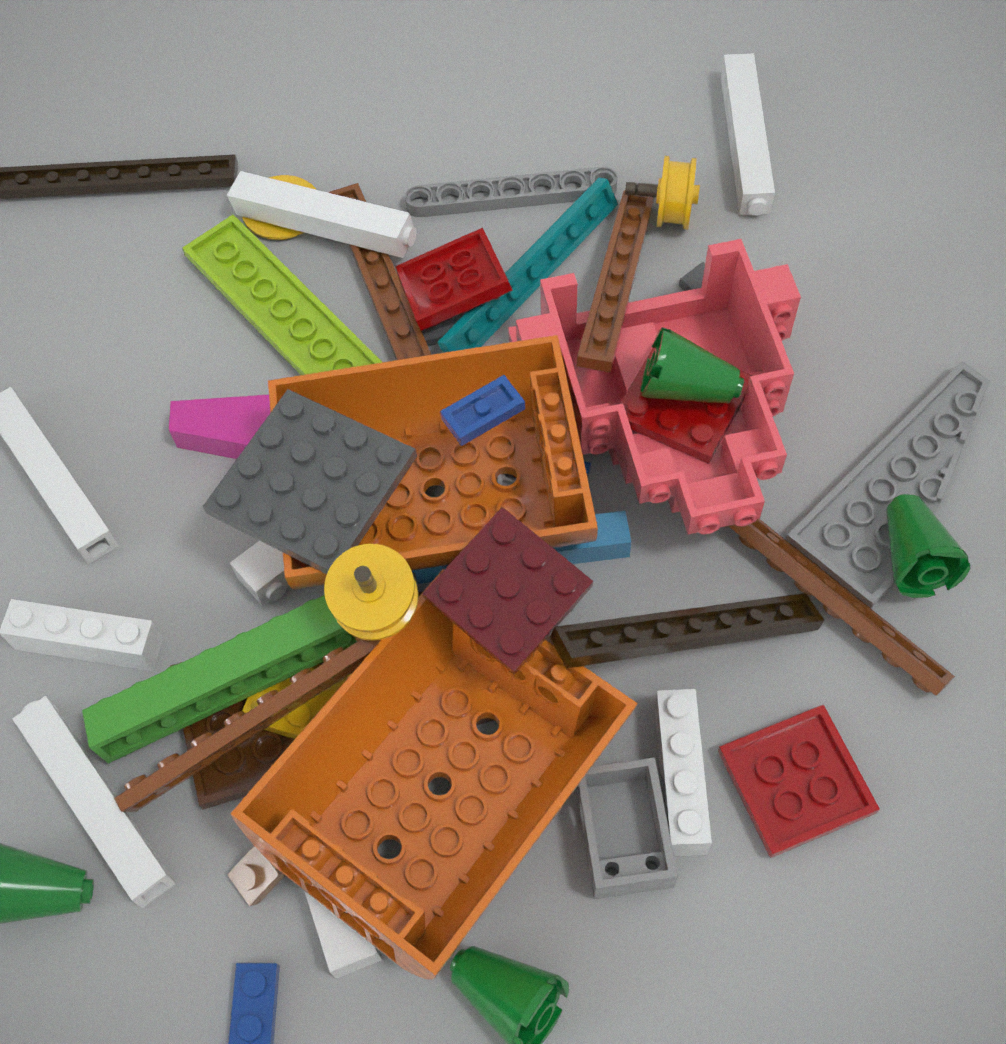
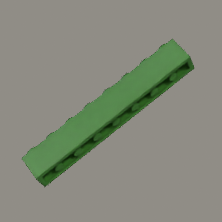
(213, 680)

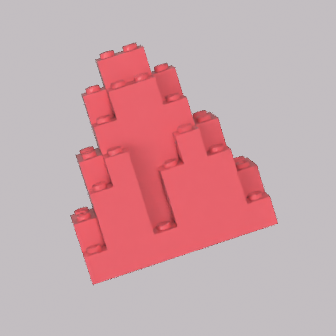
(734, 316)

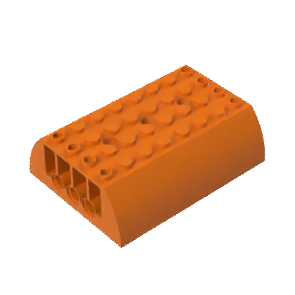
(533, 446)
(367, 771)

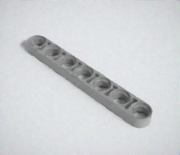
(496, 186)

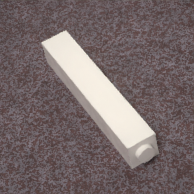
(747, 135)
(322, 214)
(53, 480)
(93, 802)

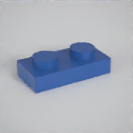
(482, 410)
(254, 1003)

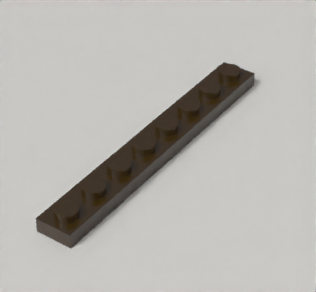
(118, 176)
(684, 629)

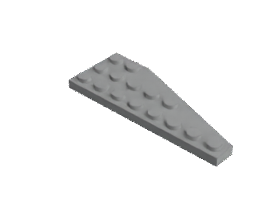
(850, 527)

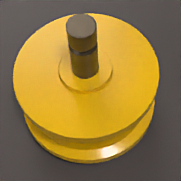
(673, 192)
(371, 592)

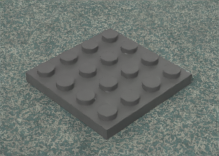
(310, 481)

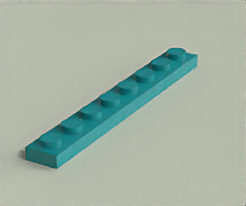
(535, 264)

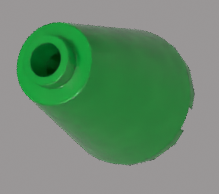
(688, 372)
(922, 549)
(39, 886)
(509, 994)

